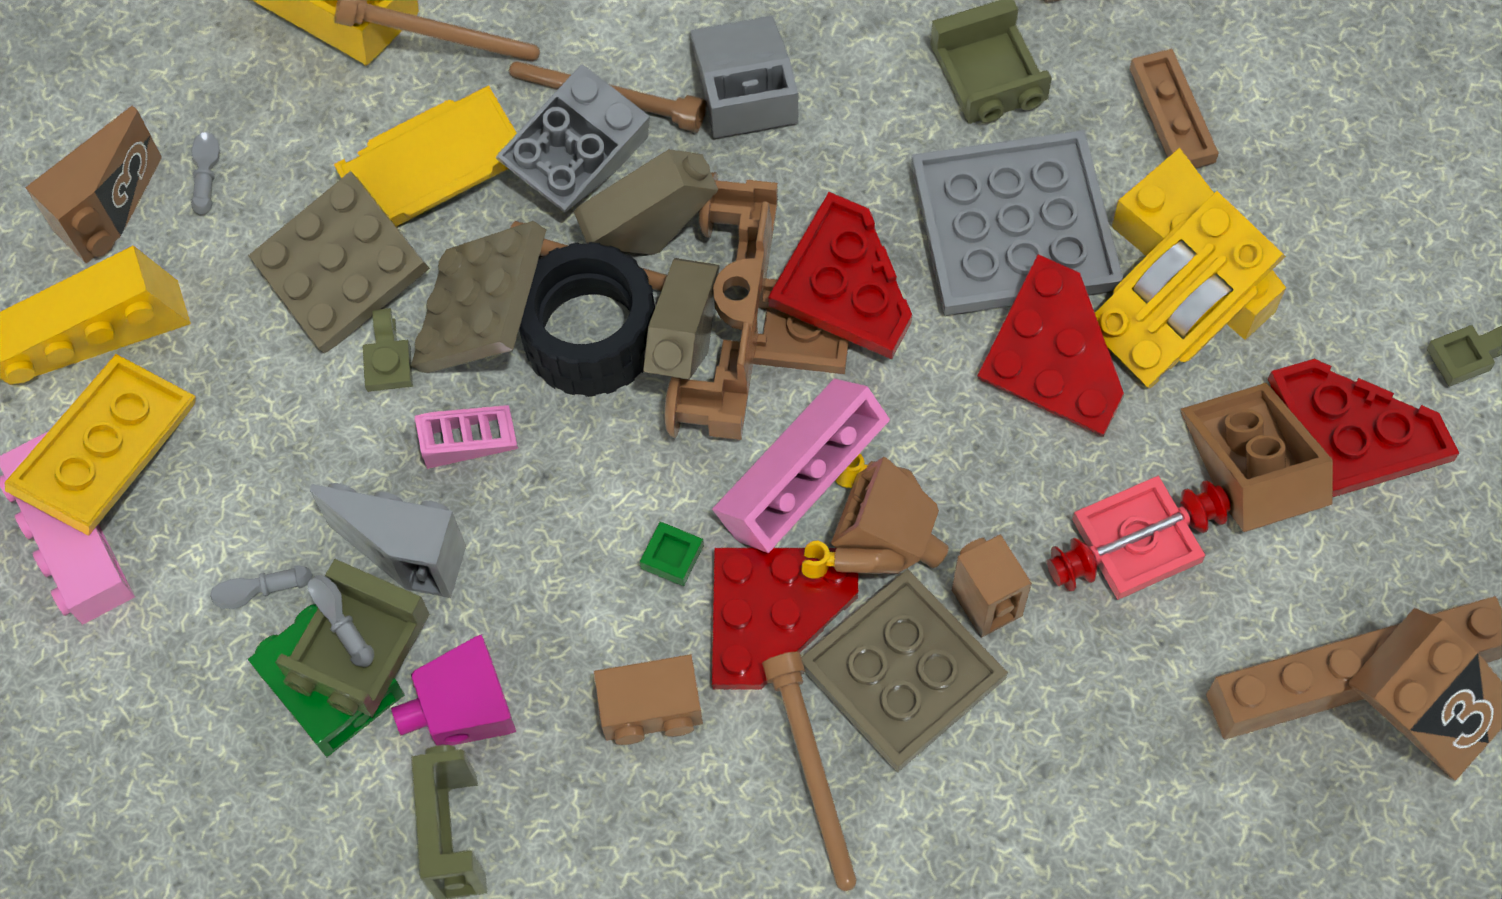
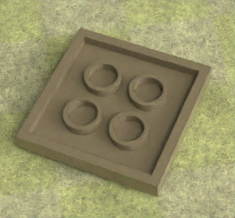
(338, 262)
(478, 298)
(903, 669)

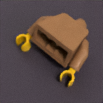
(882, 524)

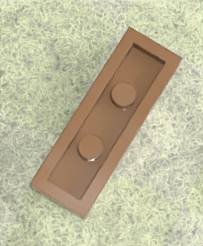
(1173, 107)

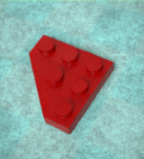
(844, 280)
(1055, 350)
(1362, 426)
(769, 610)

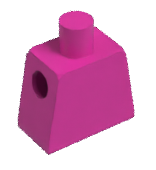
(457, 698)

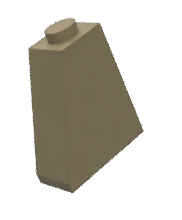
(648, 204)
(682, 320)

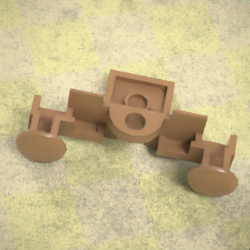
(785, 339)

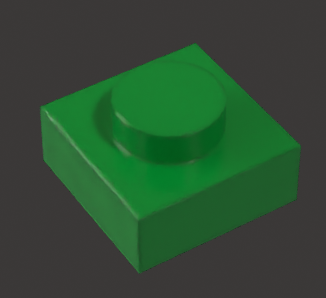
(671, 553)

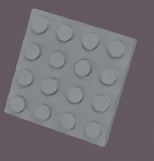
(1005, 204)

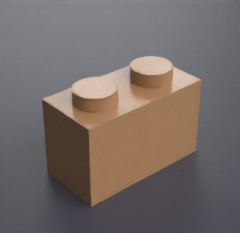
(990, 584)
(648, 699)

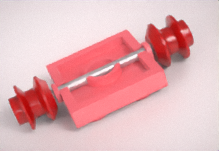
(1138, 536)

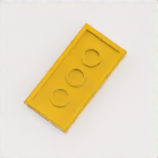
(100, 444)

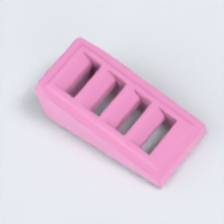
(452, 452)

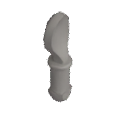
(205, 156)
(239, 591)
(329, 601)

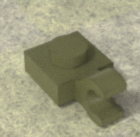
(1465, 353)
(388, 360)

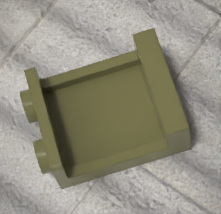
(988, 62)
(385, 618)
(442, 870)

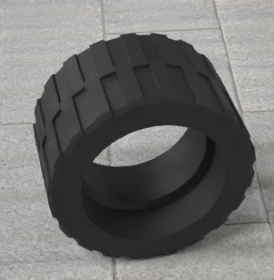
(580, 272)

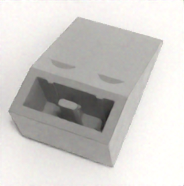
(745, 76)
(576, 139)
(406, 540)

